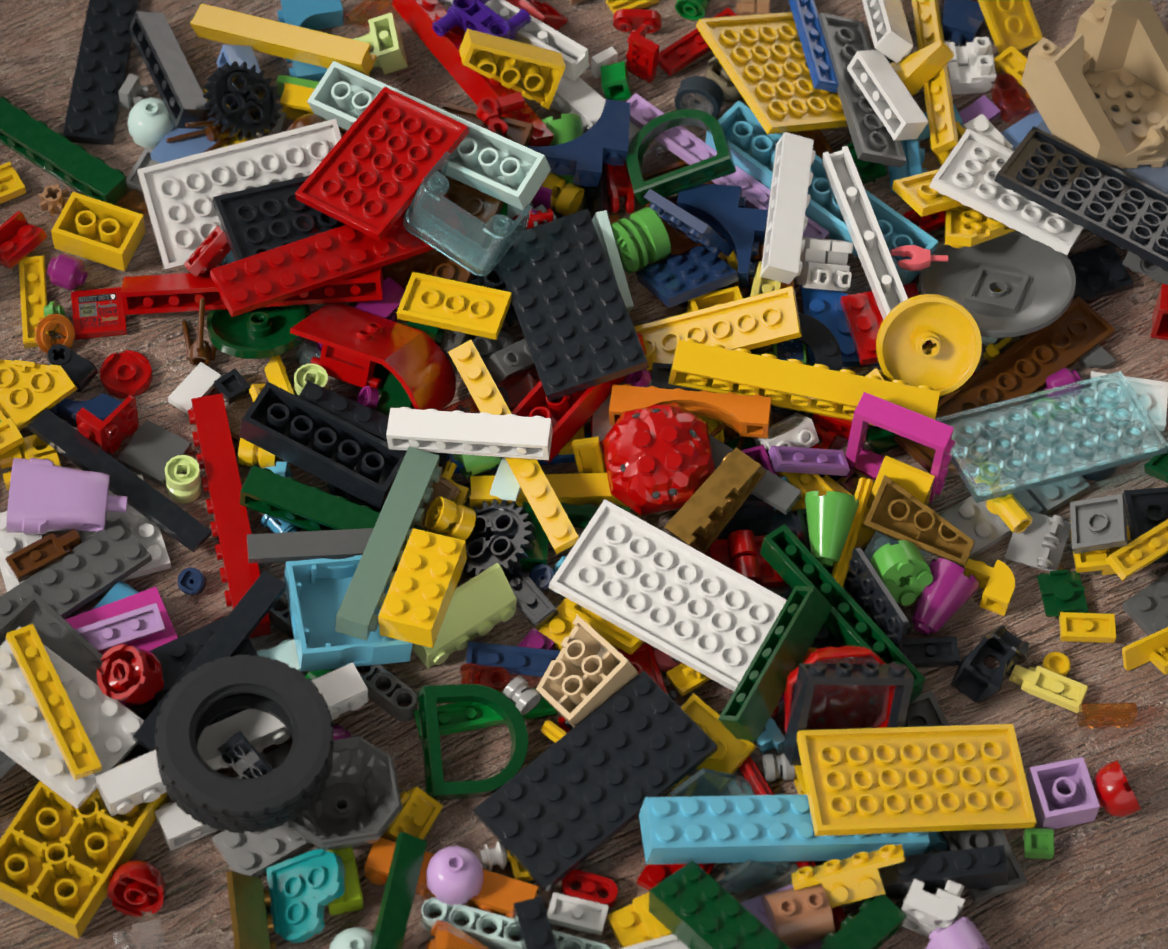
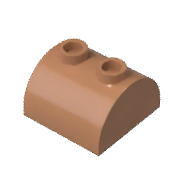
(799, 915)

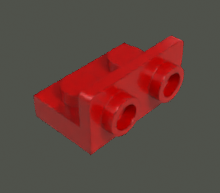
(642, 55)
(18, 239)
(209, 253)

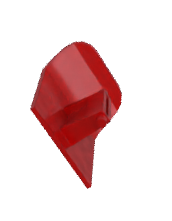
(359, 340)

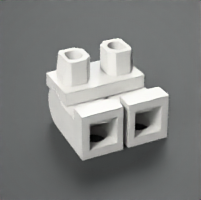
(971, 67)
(825, 264)
(929, 911)

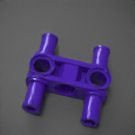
(479, 17)

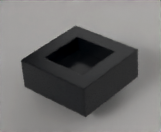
(232, 386)

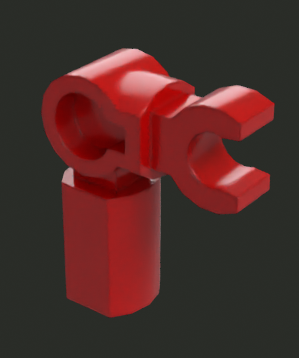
(490, 110)

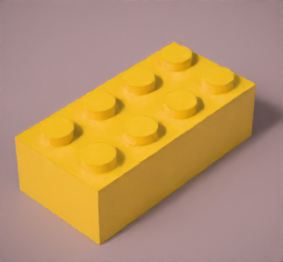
(422, 588)

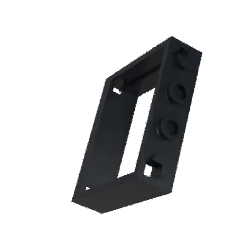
(844, 674)

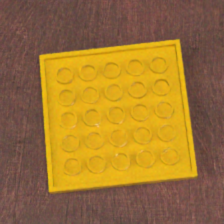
(771, 71)

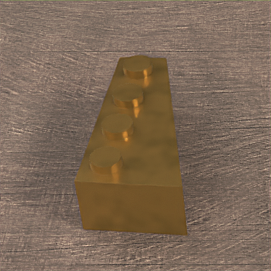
(716, 501)
(906, 518)

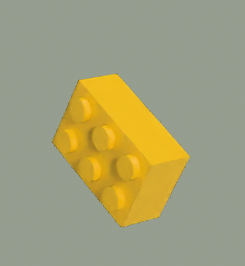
(98, 231)

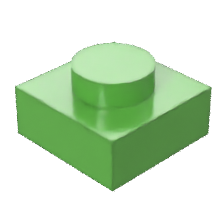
(1038, 843)

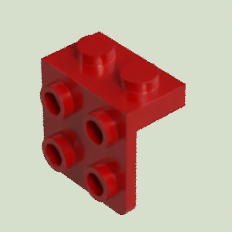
(114, 429)

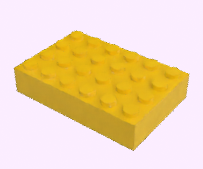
(62, 857)

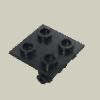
(243, 757)

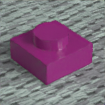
(535, 639)

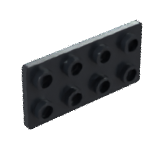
(875, 598)

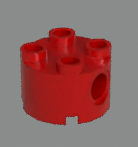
(130, 674)

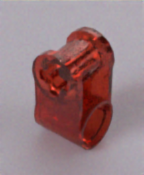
(1009, 97)
(484, 675)

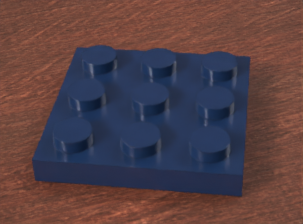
(688, 224)
(686, 276)

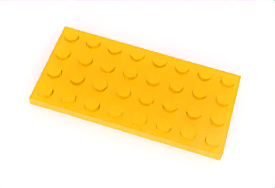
(914, 779)

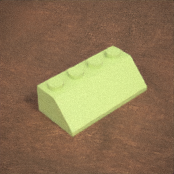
(471, 613)

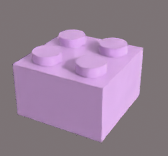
(1062, 794)

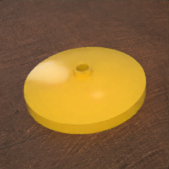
(949, 356)

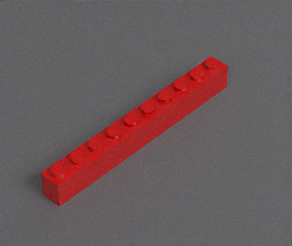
(420, 17)
(184, 290)
(224, 488)

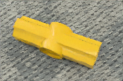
(1010, 512)

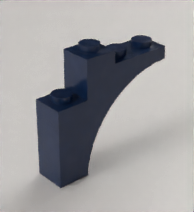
(603, 143)
(727, 214)

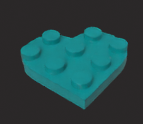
(301, 890)

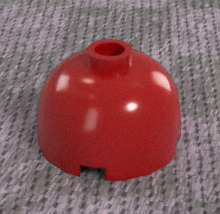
(1114, 791)
(137, 888)

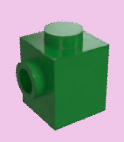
(616, 81)

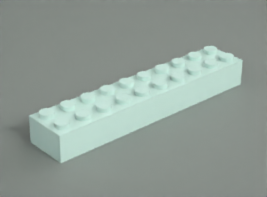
(480, 160)

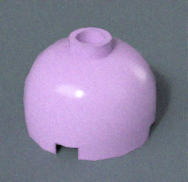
(455, 875)

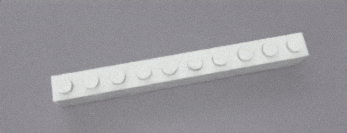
(140, 778)

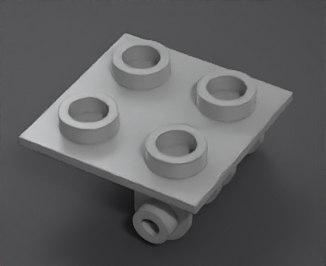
(1040, 543)

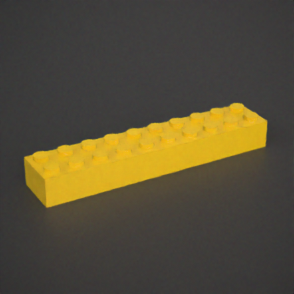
(790, 382)

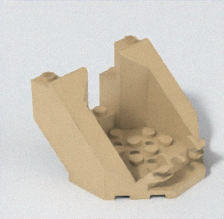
(1114, 54)

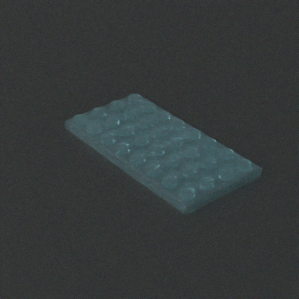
(1051, 436)

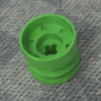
(640, 239)

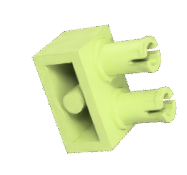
(387, 43)

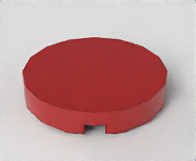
(126, 374)

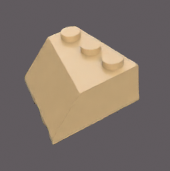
(584, 674)

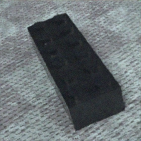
(322, 444)

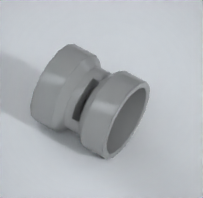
(522, 695)
(777, 767)

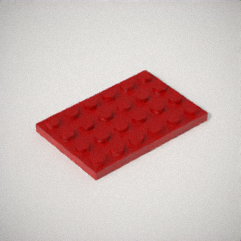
(381, 163)

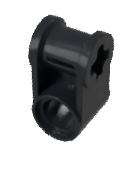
(78, 368)

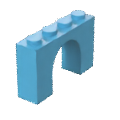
(312, 16)

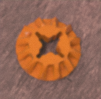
(63, 328)

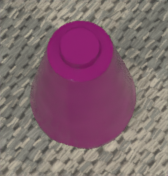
(943, 596)

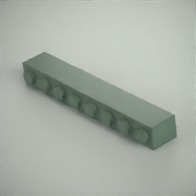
(387, 543)

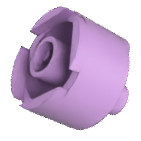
(960, 935)

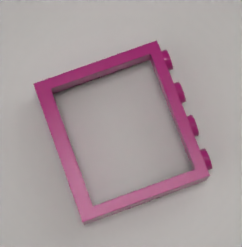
(904, 423)

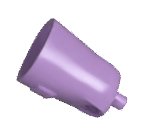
(58, 498)

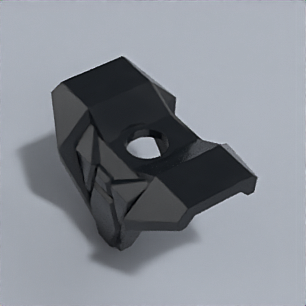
(977, 680)

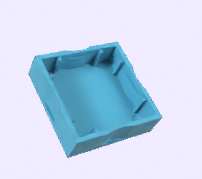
(314, 599)

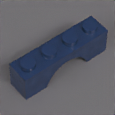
(100, 406)

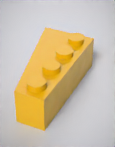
(516, 65)

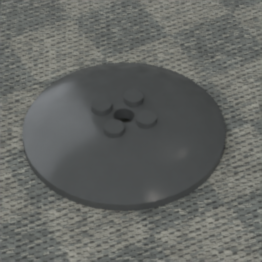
(1032, 277)

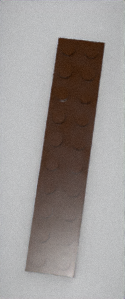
(1022, 368)

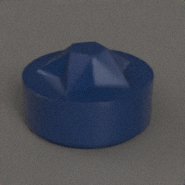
(541, 576)
(191, 581)

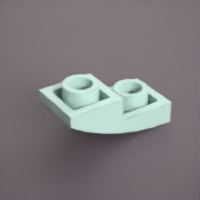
(505, 483)

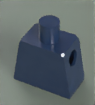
(962, 21)

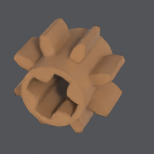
(54, 199)

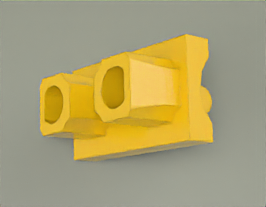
(686, 678)

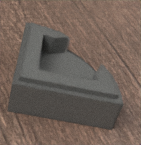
(1097, 358)

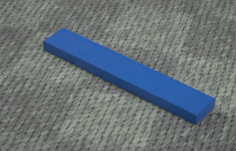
(814, 45)

